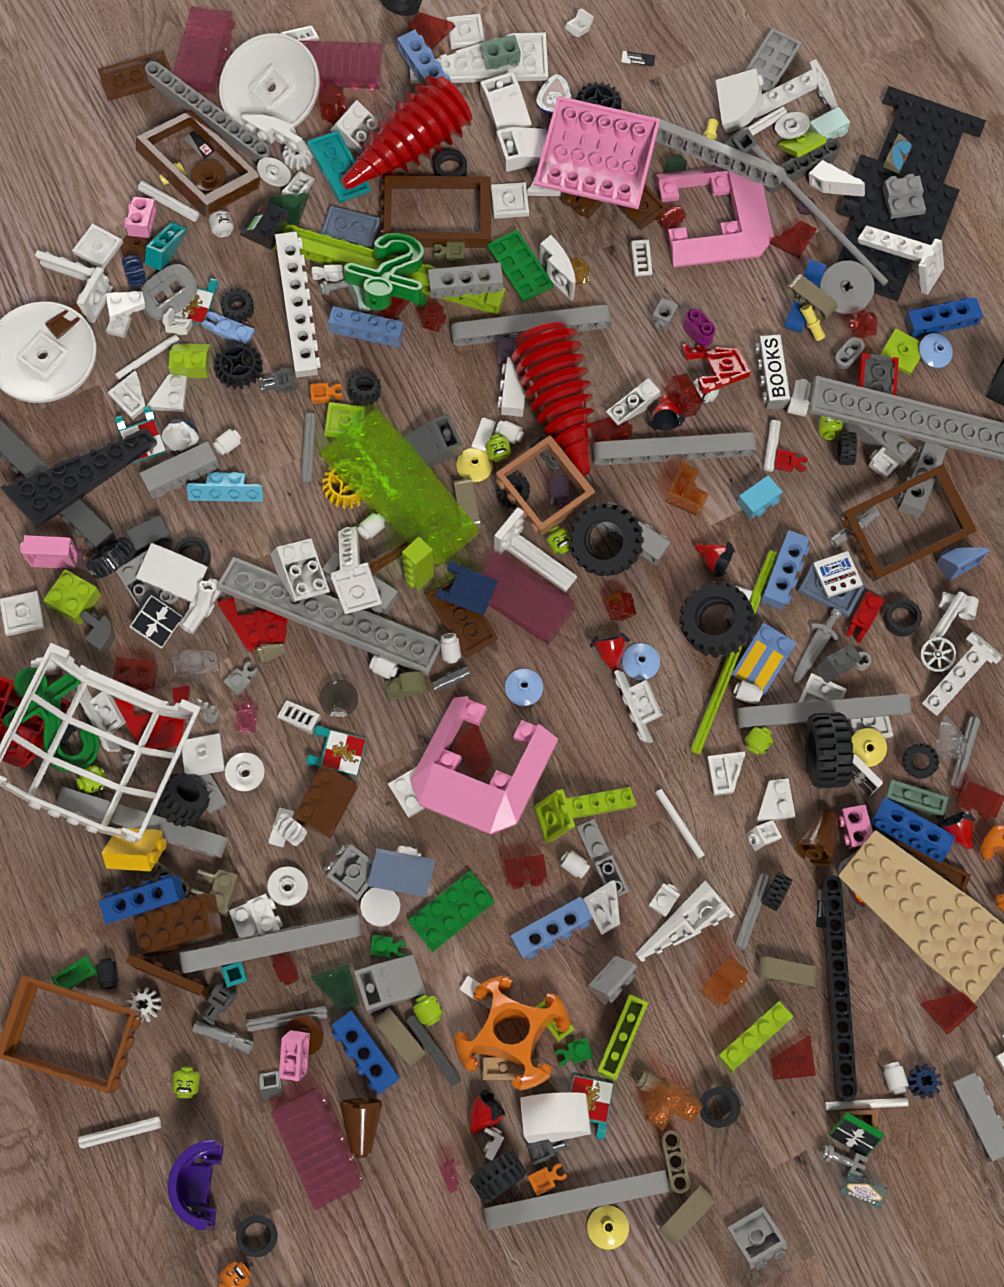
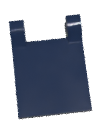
(469, 589)

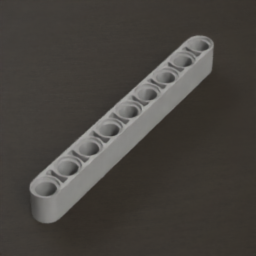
(201, 107)
(720, 152)
(512, 326)
(674, 448)
(799, 712)
(127, 817)
(269, 943)
(576, 1200)

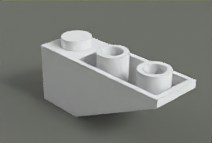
(832, 180)
(513, 393)
(635, 402)

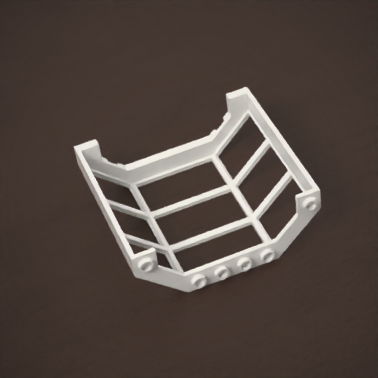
(62, 658)

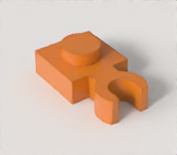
(322, 392)
(543, 1179)

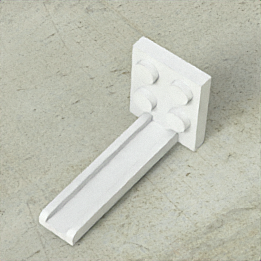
(797, 87)
(929, 256)
(97, 285)
(509, 539)
(354, 580)
(962, 672)

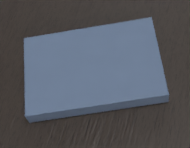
(351, 226)
(812, 589)
(401, 872)

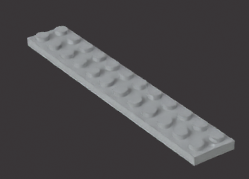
(907, 417)
(328, 617)

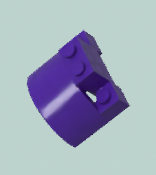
(191, 1184)

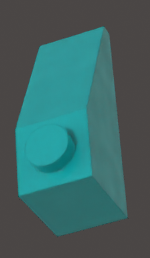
(164, 245)

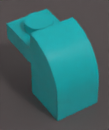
(234, 973)

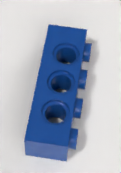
(918, 327)
(913, 830)
(113, 910)
(350, 1023)

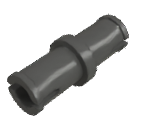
(451, 679)

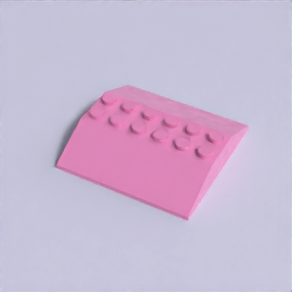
(597, 152)

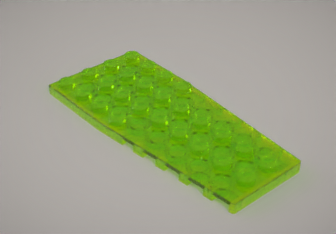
(399, 485)

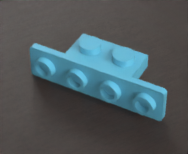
(225, 488)

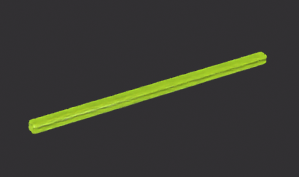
(732, 659)

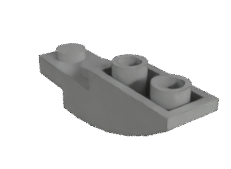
(600, 857)

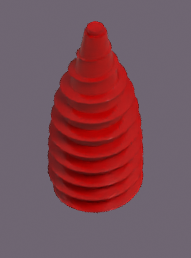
(411, 131)
(556, 387)

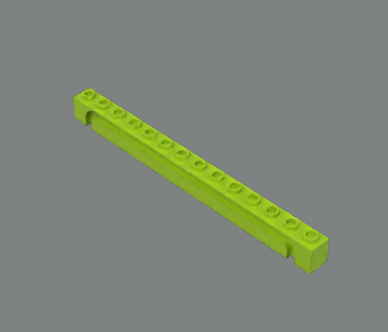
(340, 252)

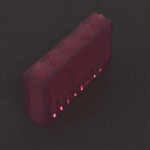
(204, 48)
(347, 63)
(527, 599)
(317, 1149)

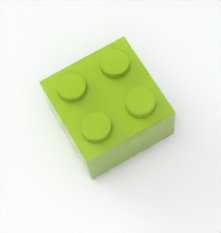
(71, 597)

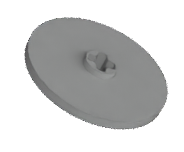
(860, 281)

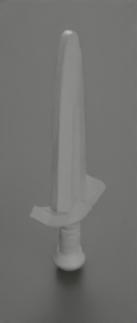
(817, 644)

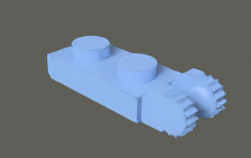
(229, 329)

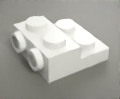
(255, 917)

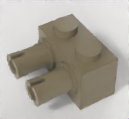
(223, 887)

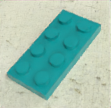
(334, 162)

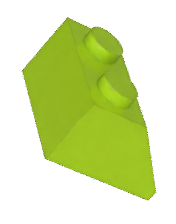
(190, 360)

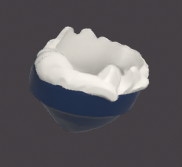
(180, 435)

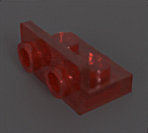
(608, 430)

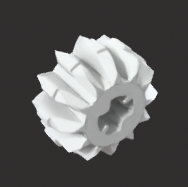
(296, 159)
(289, 829)
(145, 996)

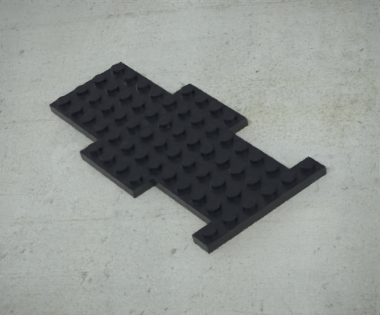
(935, 137)

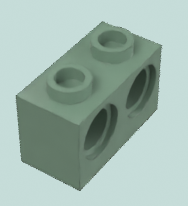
(501, 52)

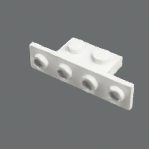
(641, 704)
(103, 715)

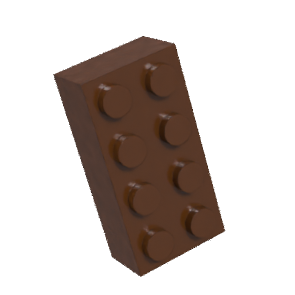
(177, 925)

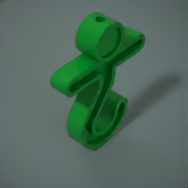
(390, 276)
(51, 723)

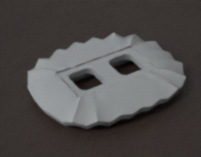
(161, 283)

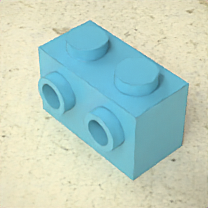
(760, 497)

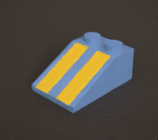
(764, 658)

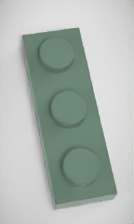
(917, 798)

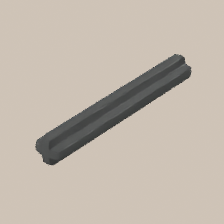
(433, 1050)

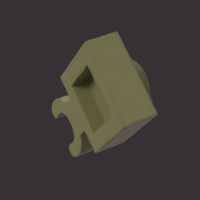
(454, 251)

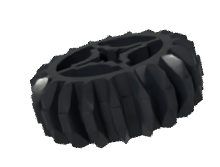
(600, 95)
(240, 372)
(110, 557)

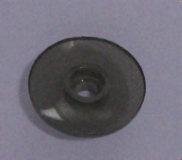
(338, 689)

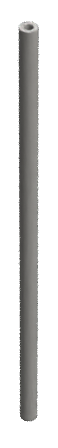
(830, 226)

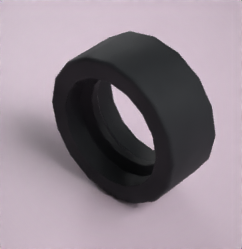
(450, 155)
(194, 541)
(910, 606)
(735, 1107)
(241, 1232)

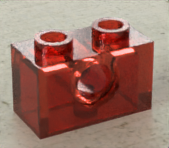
(684, 395)
(535, 864)

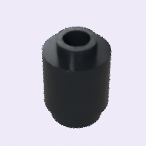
(107, 973)

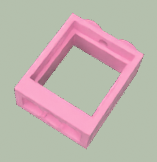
(49, 552)

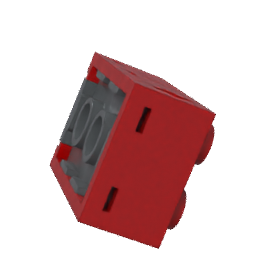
(878, 373)

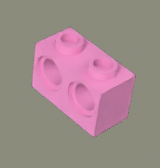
(140, 217)
(861, 827)
(294, 1055)

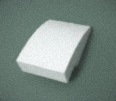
(558, 266)
(171, 572)
(555, 1116)

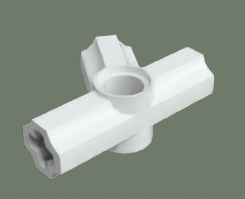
(201, 605)

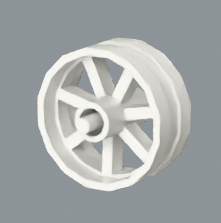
(938, 654)

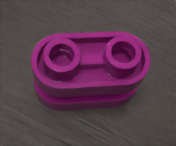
(699, 327)

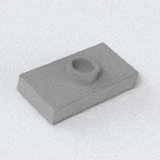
(216, 798)

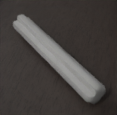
(308, 447)
(961, 765)
(752, 911)
(283, 1019)

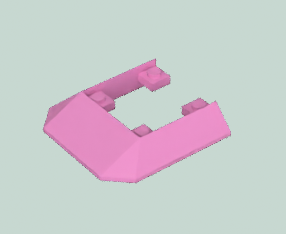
(738, 239)
(467, 799)

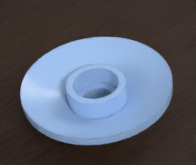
(931, 355)
(637, 669)
(523, 696)

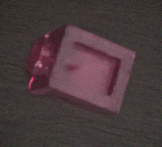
(246, 717)
(450, 1179)

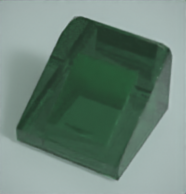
(676, 163)

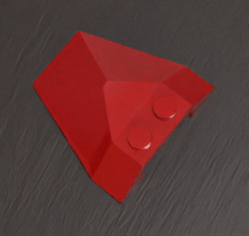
(29, 730)

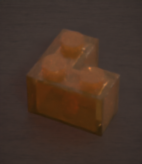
(684, 494)
(728, 977)
(670, 1100)

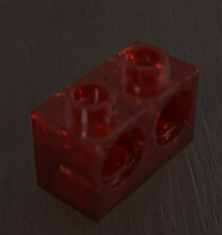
(136, 668)

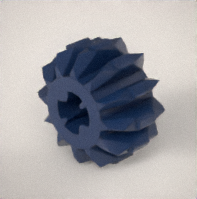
(134, 271)
(924, 1072)

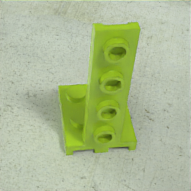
(557, 812)

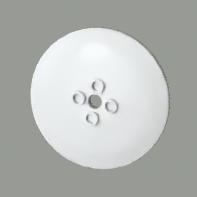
(266, 62)
(26, 337)

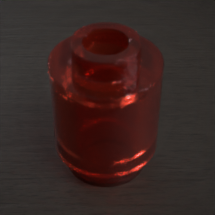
(671, 217)
(285, 969)

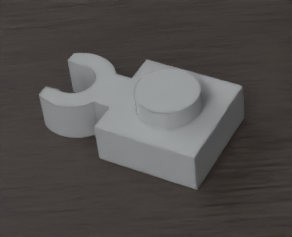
(238, 680)

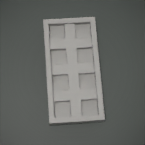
(774, 58)

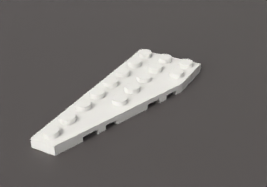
(469, 65)

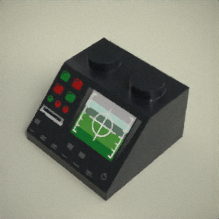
(264, 224)

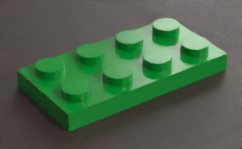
(520, 266)
(451, 911)

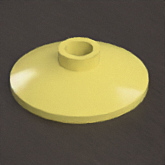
(478, 471)
(865, 737)
(596, 1227)

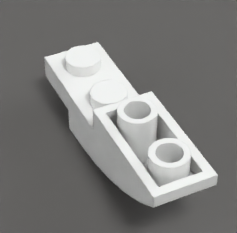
(273, 129)

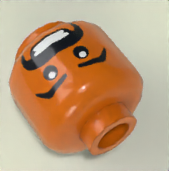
(234, 1275)

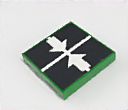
(856, 1134)

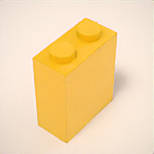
(134, 856)

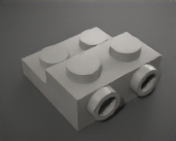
(904, 196)
(349, 870)
(758, 1239)

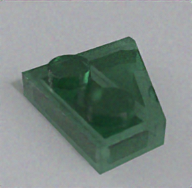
(293, 204)
(338, 987)

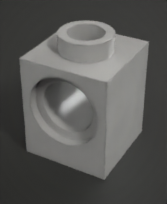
(664, 307)

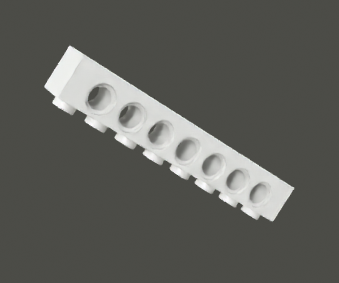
(285, 243)

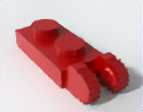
(865, 615)

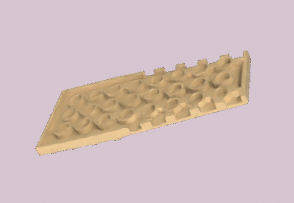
(928, 914)

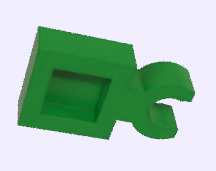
(384, 946)
(577, 1051)

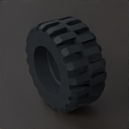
(581, 539)
(700, 602)
(829, 750)

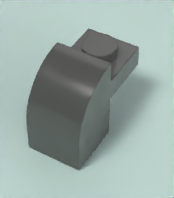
(742, 140)
(102, 632)

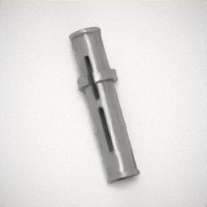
(863, 521)
(232, 1040)

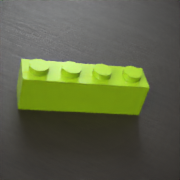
(418, 564)
(754, 1037)
(622, 1038)

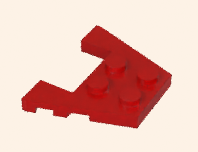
(724, 363)
(255, 627)
(166, 731)

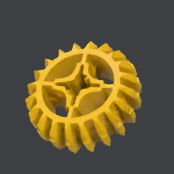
(341, 498)

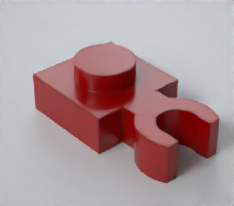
(787, 462)

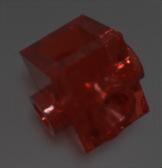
(432, 316)
(863, 324)
(620, 606)

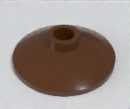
(205, 171)
(129, 248)
(306, 1023)

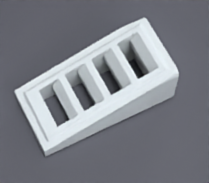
(296, 33)
(291, 188)
(636, 245)
(315, 717)

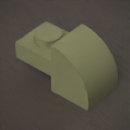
(406, 685)

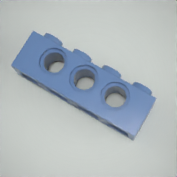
(419, 57)
(366, 327)
(792, 543)
(575, 908)

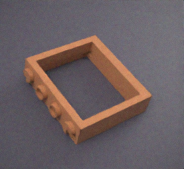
(569, 468)

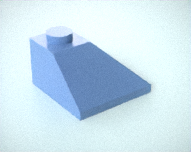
(960, 560)

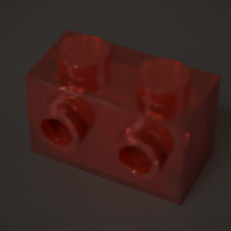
(332, 103)
(979, 798)

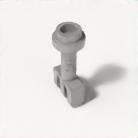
(325, 288)
(210, 712)
(828, 1153)

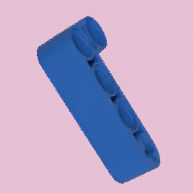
(814, 273)

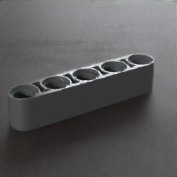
(809, 162)

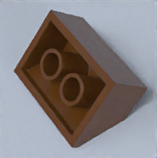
(325, 801)

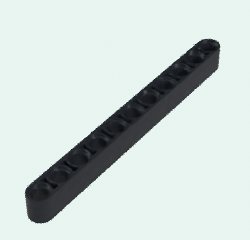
(835, 996)

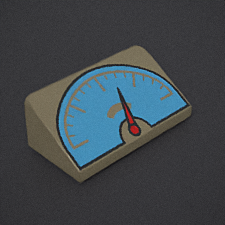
(898, 154)

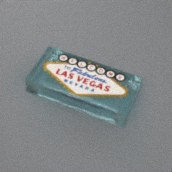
(864, 1190)

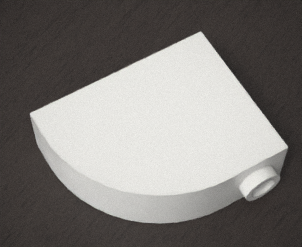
(739, 99)

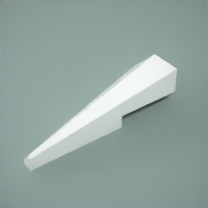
(697, 912)

